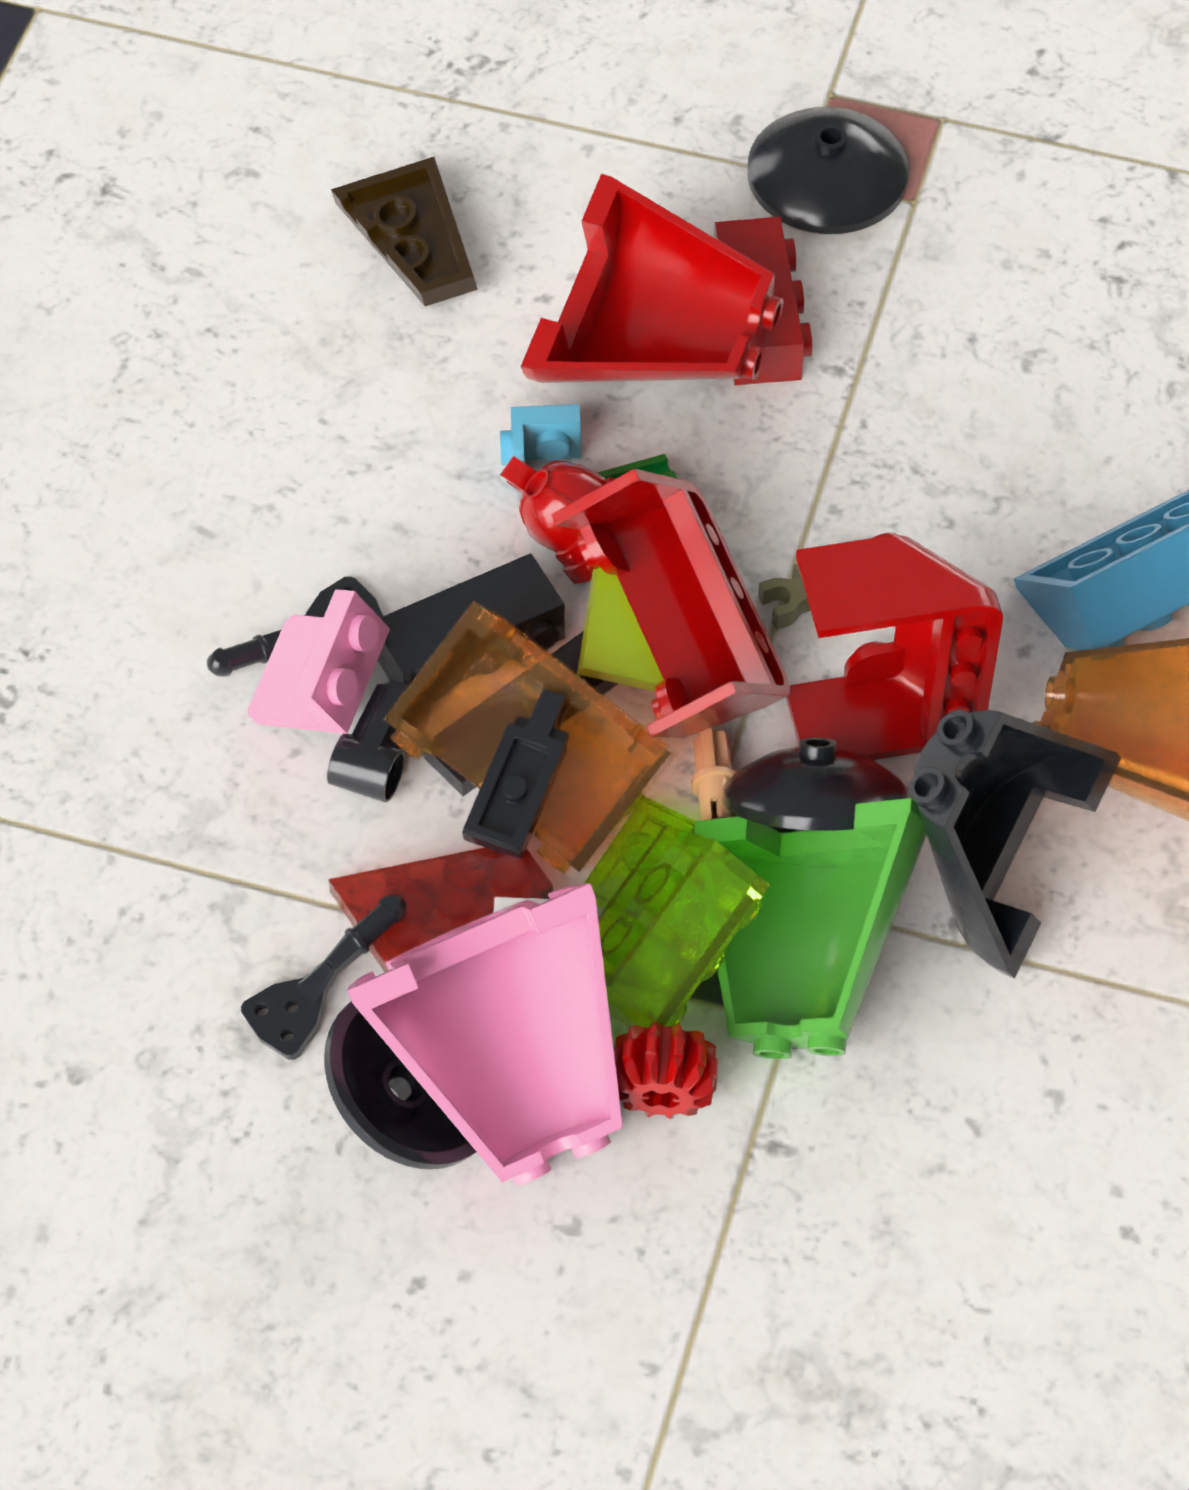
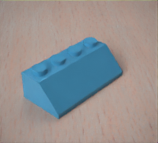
(1115, 580)

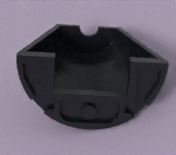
(976, 800)

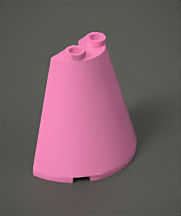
(508, 1030)

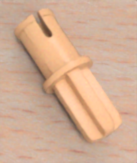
(712, 772)

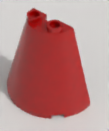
(654, 301)

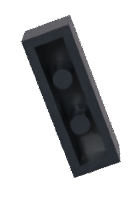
(513, 590)

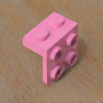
(320, 667)

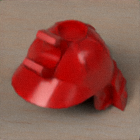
(547, 492)

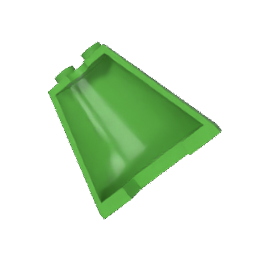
(820, 924)

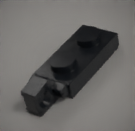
(519, 779)

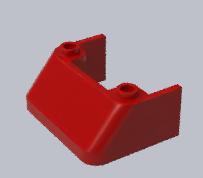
(685, 599)
(900, 688)

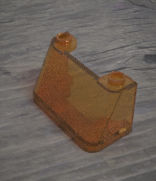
(489, 676)

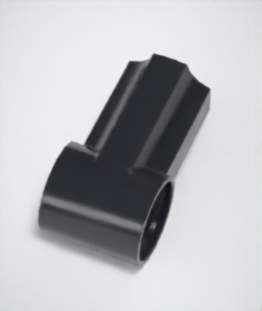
(368, 758)

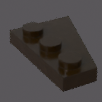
(412, 228)

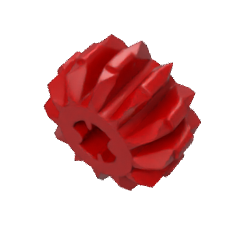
(665, 1070)

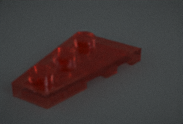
(438, 894)

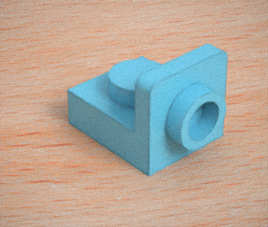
(542, 433)

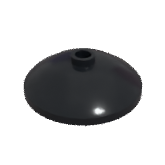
(828, 170)
(810, 787)
(360, 1080)

